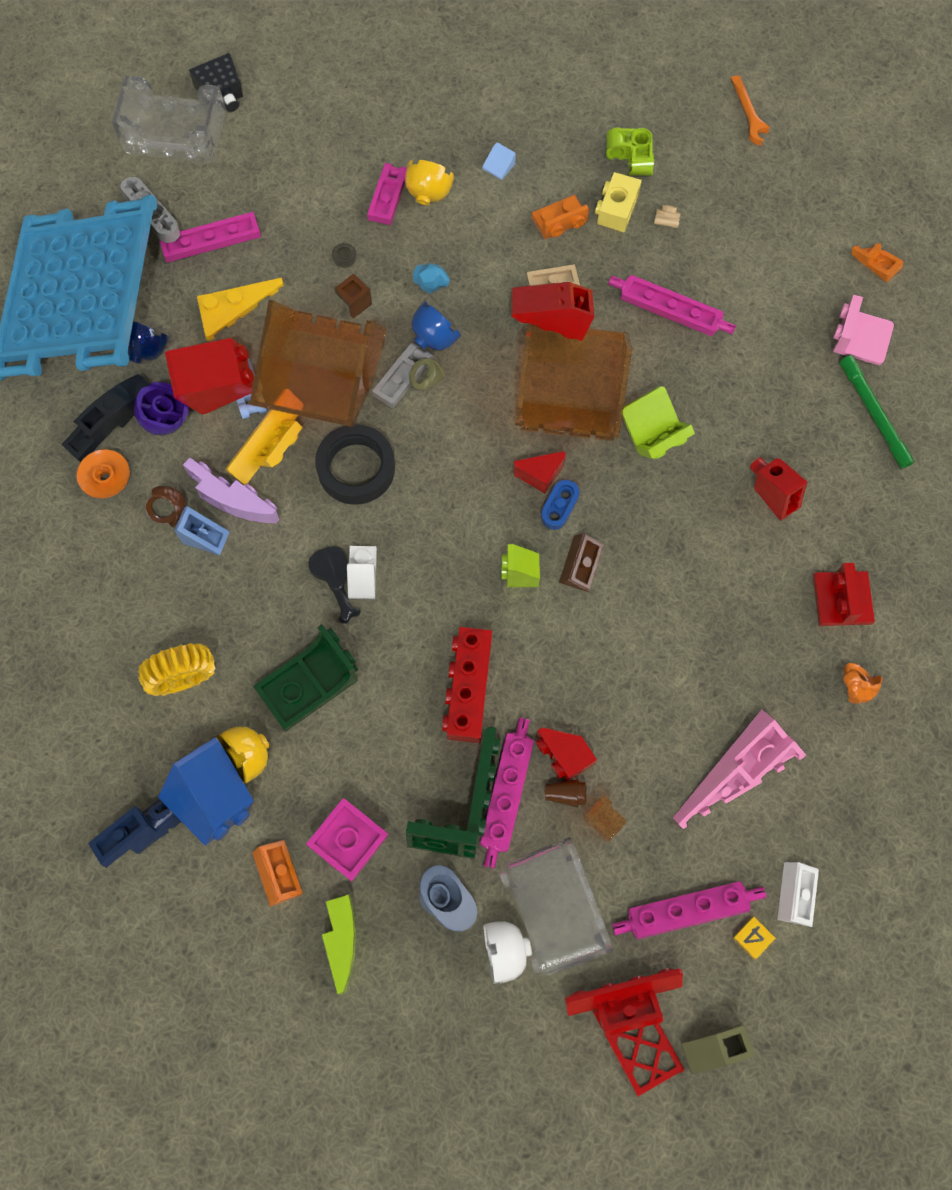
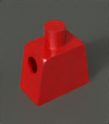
(779, 486)

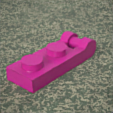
(387, 194)

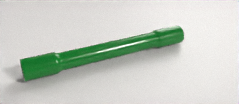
(896, 446)

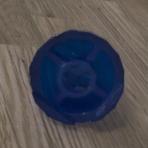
(145, 344)

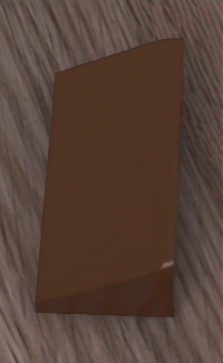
(581, 562)

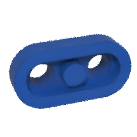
(557, 505)

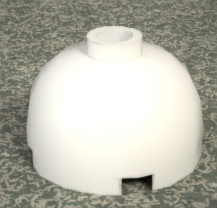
(506, 951)

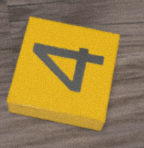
(754, 938)

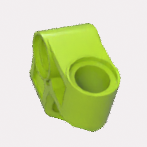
(632, 145)

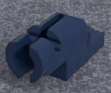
(133, 831)

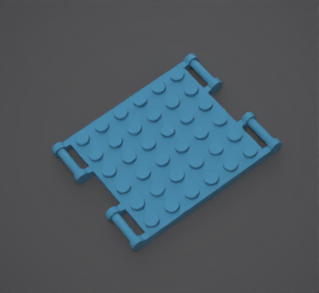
(75, 287)

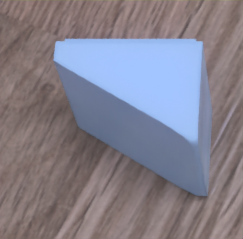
(499, 161)

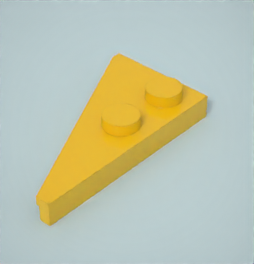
(226, 306)

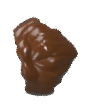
(174, 497)

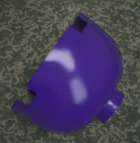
(159, 410)

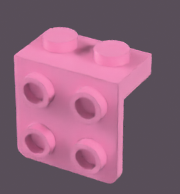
(862, 334)

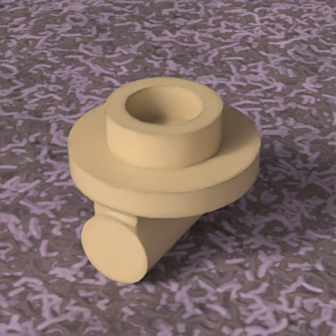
(667, 216)

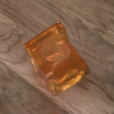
(604, 819)

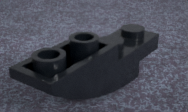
(103, 415)

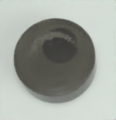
(344, 255)

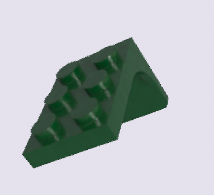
(308, 680)

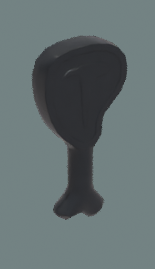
(331, 567)

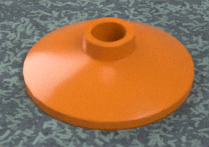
(98, 464)

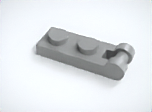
(396, 380)

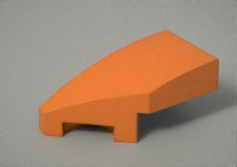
(878, 261)

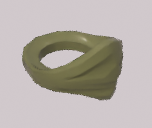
(433, 377)

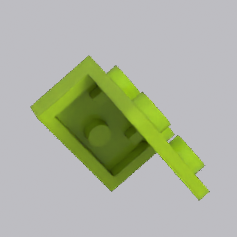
(655, 424)

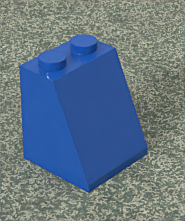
(207, 793)

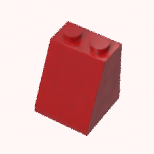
(210, 374)

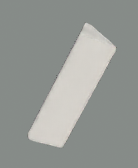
(798, 893)

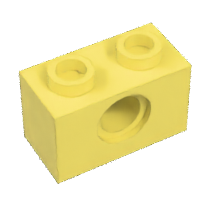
(618, 202)

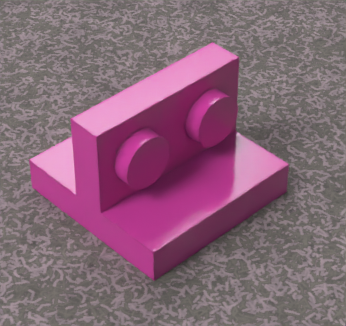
(347, 839)

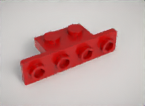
(626, 1004)

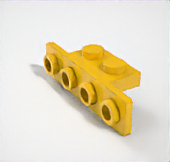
(265, 445)

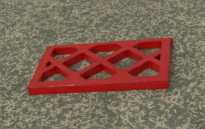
(628, 1065)

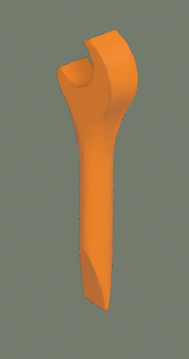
(755, 124)

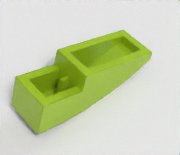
(341, 941)

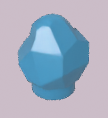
(430, 277)

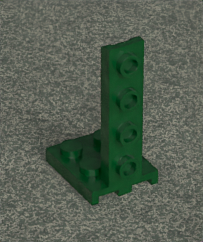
(451, 838)

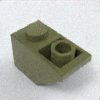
(718, 1049)

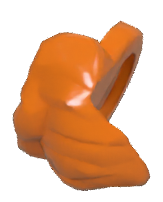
(860, 690)

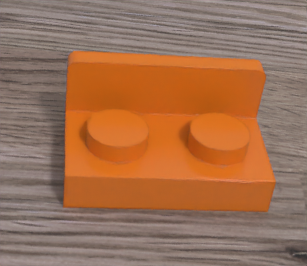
(560, 217)

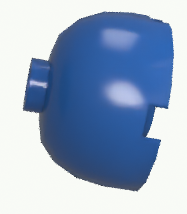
(432, 329)

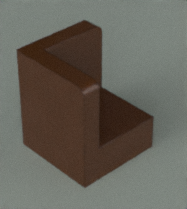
(354, 294)

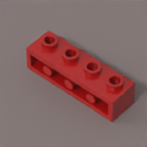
(469, 685)

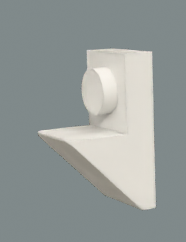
(362, 572)

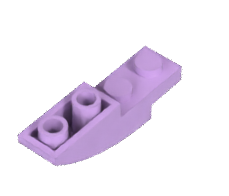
(233, 499)

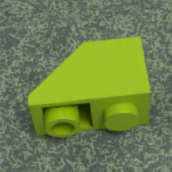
(520, 567)

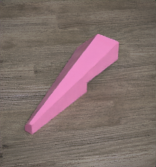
(741, 768)

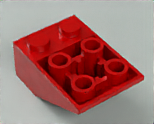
(555, 308)

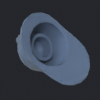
(447, 899)

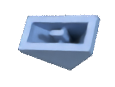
(200, 532)

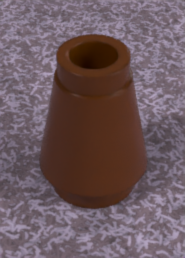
(567, 792)

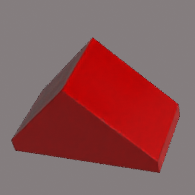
(540, 470)

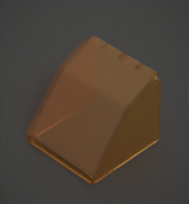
(314, 366)
(574, 383)

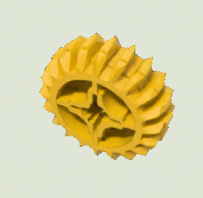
(176, 669)

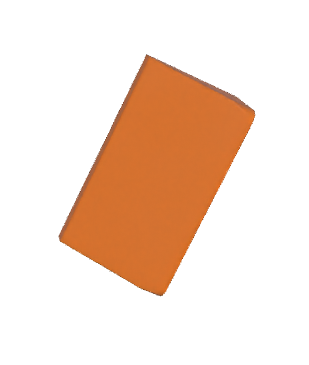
(277, 872)

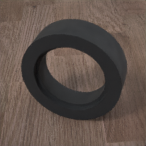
(349, 436)

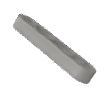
(156, 224)

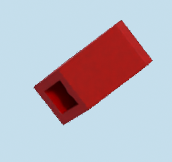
(567, 751)

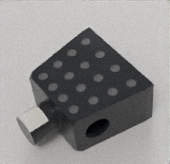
(219, 73)

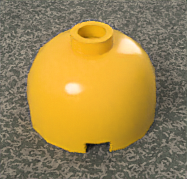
(427, 181)
(245, 751)

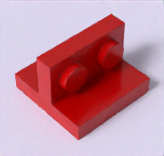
(843, 597)

